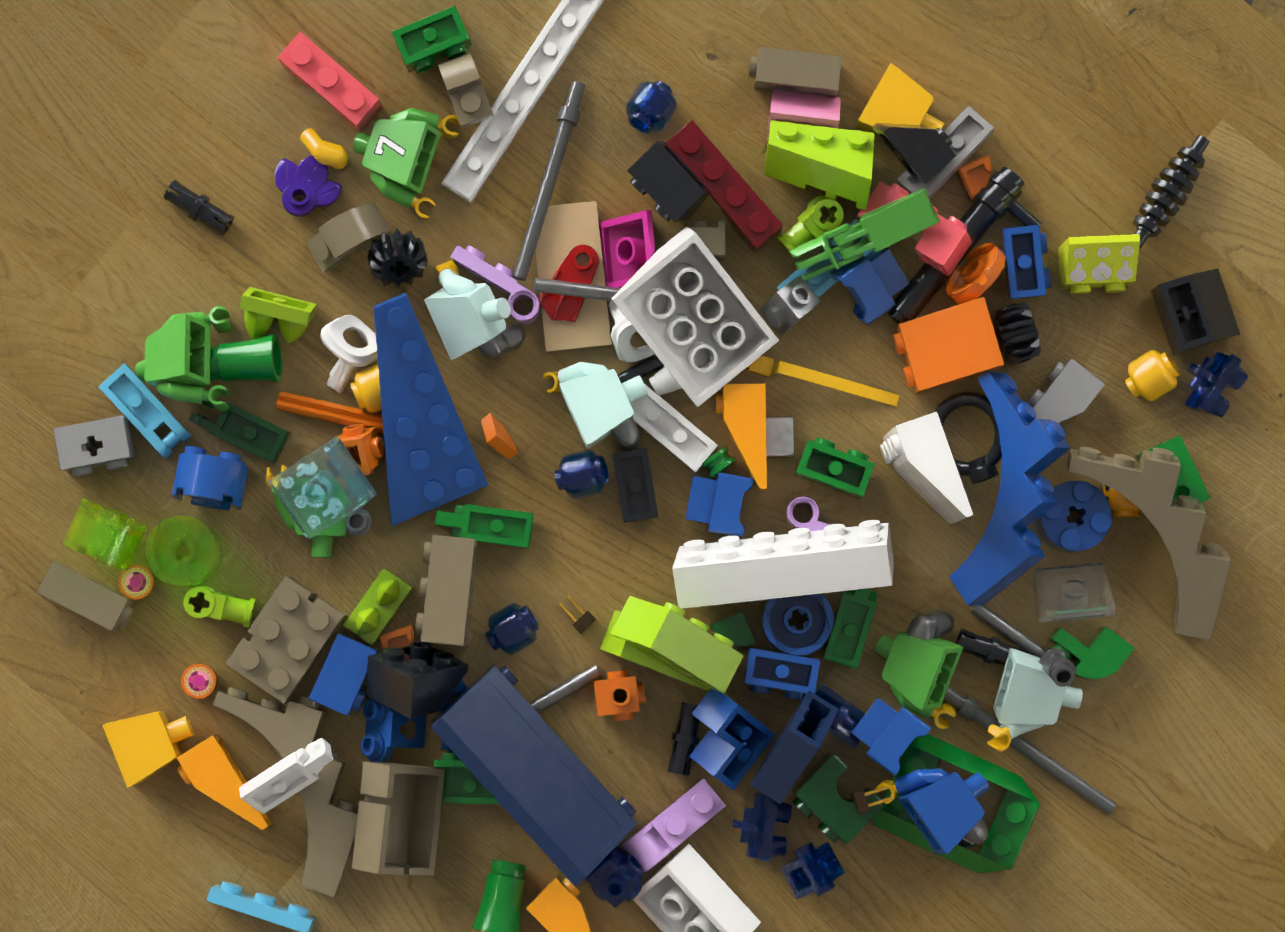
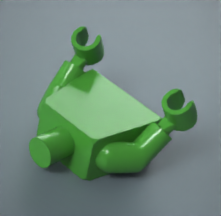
(180, 357)

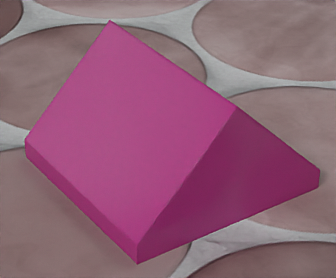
(626, 246)

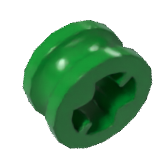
(718, 462)

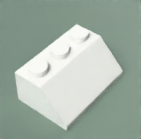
(693, 898)

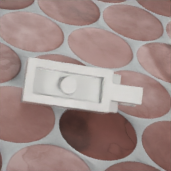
(286, 776)

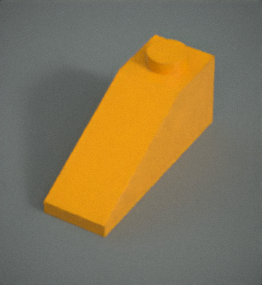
(745, 421)
(218, 776)
(560, 907)

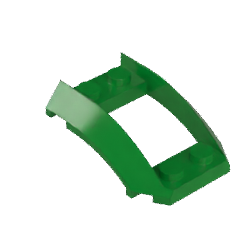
(1010, 823)

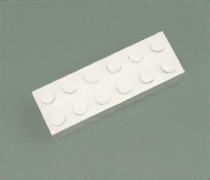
(784, 564)

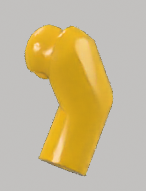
(323, 151)

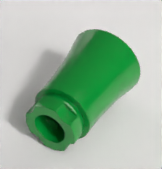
(247, 360)
(501, 898)

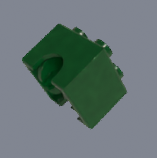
(819, 796)

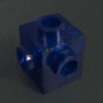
(812, 870)
(616, 878)

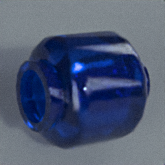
(651, 107)
(582, 474)
(512, 628)

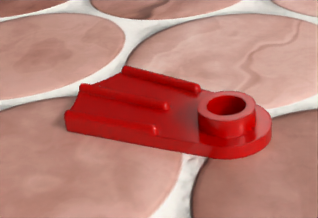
(568, 307)

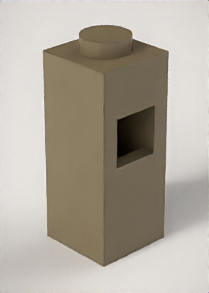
(796, 71)
(86, 597)

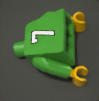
(402, 153)

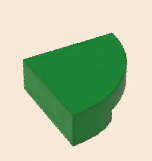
(735, 629)

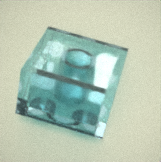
(322, 487)

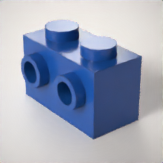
(1024, 262)
(780, 671)
(343, 676)

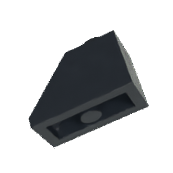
(917, 147)

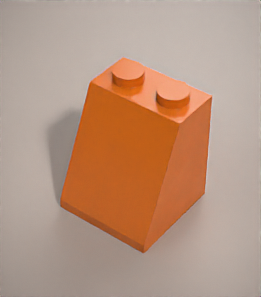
(948, 346)

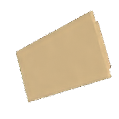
(563, 230)

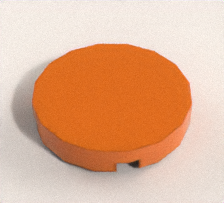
(976, 274)

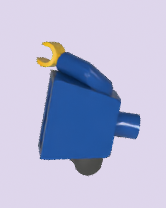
(942, 806)

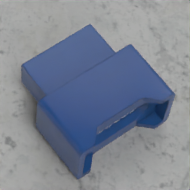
(872, 283)
(718, 503)
(888, 734)

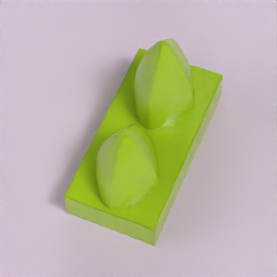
(263, 306)
(378, 606)

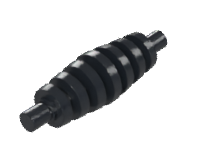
(1170, 190)

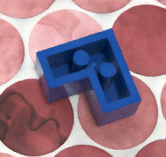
(732, 741)

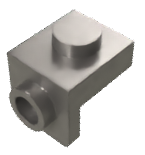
(790, 305)

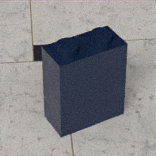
(794, 747)

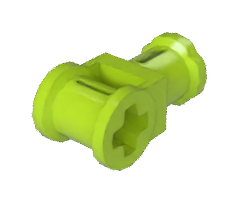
(811, 223)
(221, 606)

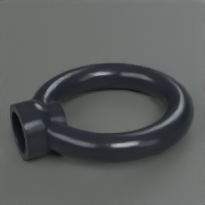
(983, 467)

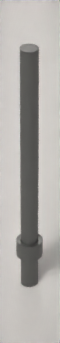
(568, 117)
(969, 709)

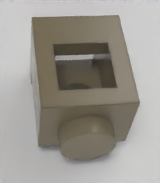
(711, 236)

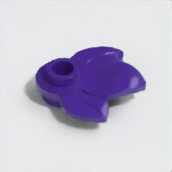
(308, 180)

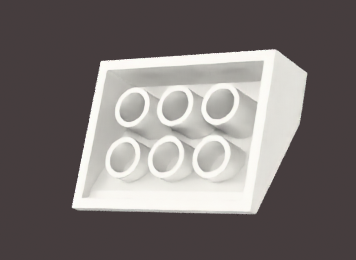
(694, 316)
(926, 463)

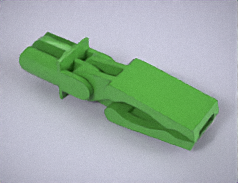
(881, 229)

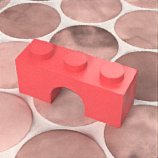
(330, 81)
(940, 244)

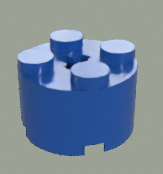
(210, 479)
(1093, 520)
(787, 638)

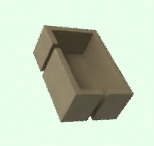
(447, 590)
(286, 640)
(398, 819)

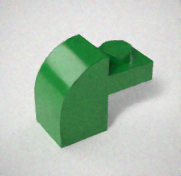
(1099, 658)

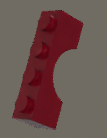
(731, 193)

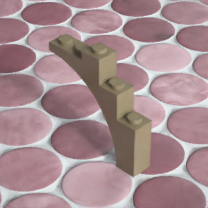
(1151, 487)
(329, 824)

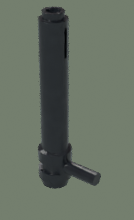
(988, 206)

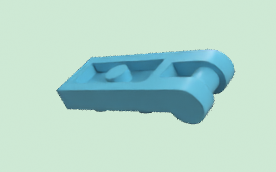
(144, 409)

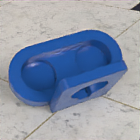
(383, 732)

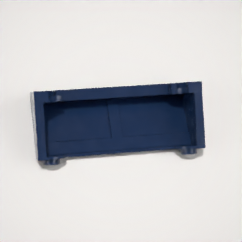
(534, 774)

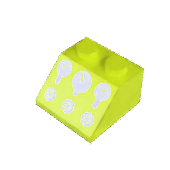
(1098, 263)

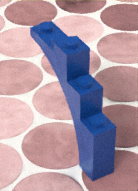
(1023, 494)

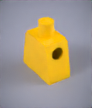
(898, 102)
(146, 744)

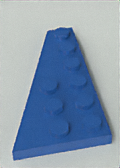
(423, 435)

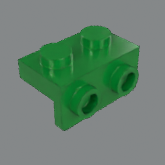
(432, 40)
(461, 784)

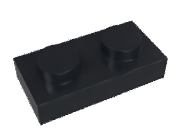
(635, 485)

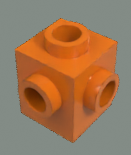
(364, 446)
(605, 695)

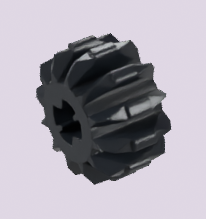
(397, 258)
(1017, 333)

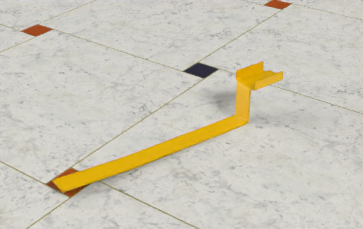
(766, 366)

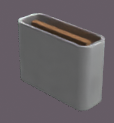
(779, 437)

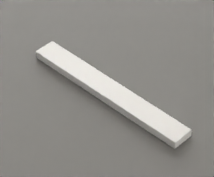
(520, 97)

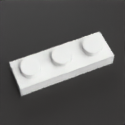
(672, 430)

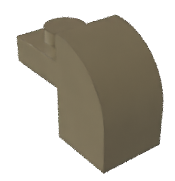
(465, 90)
(347, 235)

